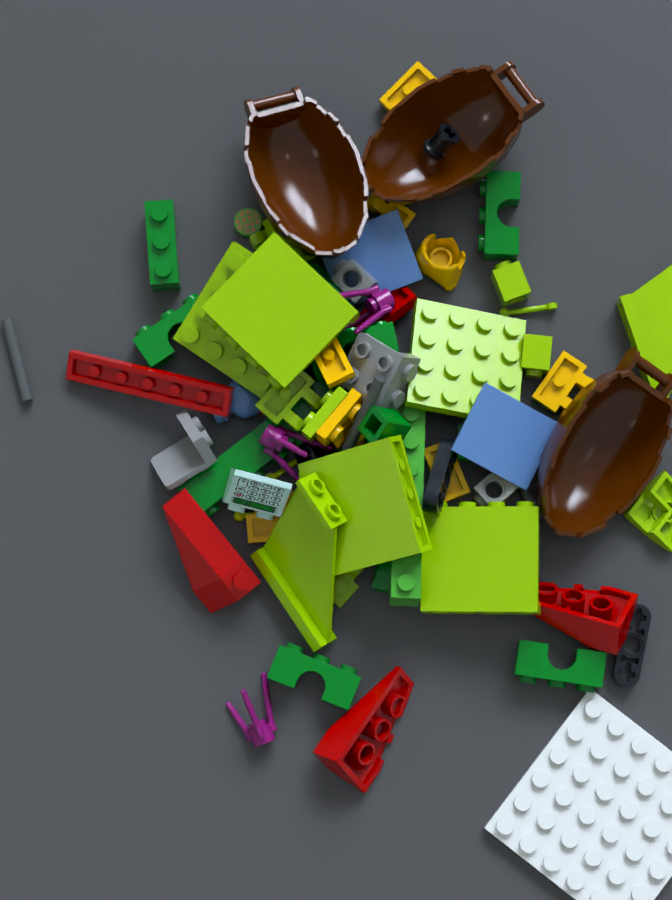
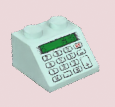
(256, 493)

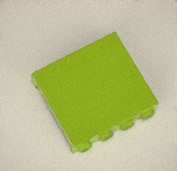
(278, 312)
(377, 500)
(482, 560)

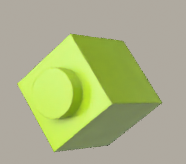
(510, 283)
(536, 355)

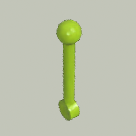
(549, 307)

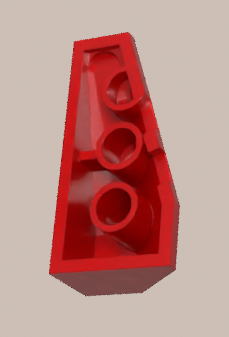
(210, 561)
(590, 616)
(357, 740)

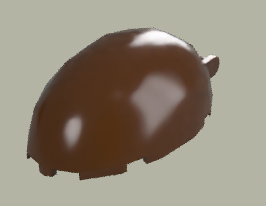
(477, 109)
(305, 173)
(604, 448)

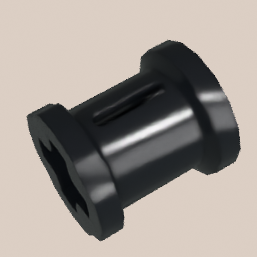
(441, 142)

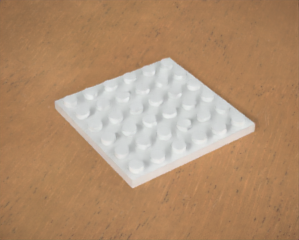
(594, 808)

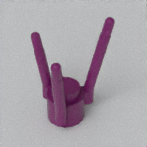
(377, 305)
(276, 438)
(260, 731)

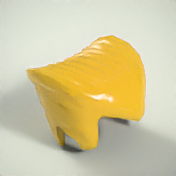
(441, 260)

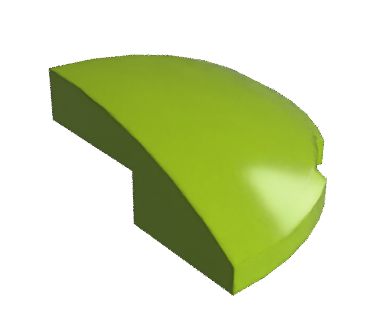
(653, 511)

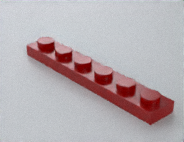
(149, 383)

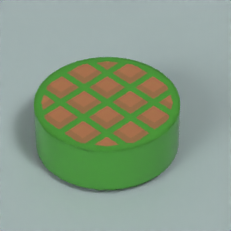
(247, 222)

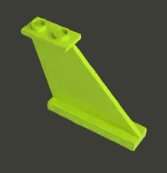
(649, 322)
(302, 559)

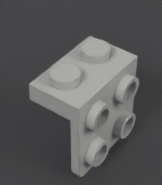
(372, 358)
(186, 456)

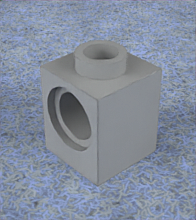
(366, 280)
(506, 488)

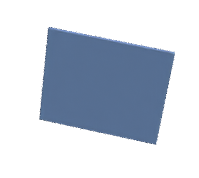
(383, 253)
(504, 436)

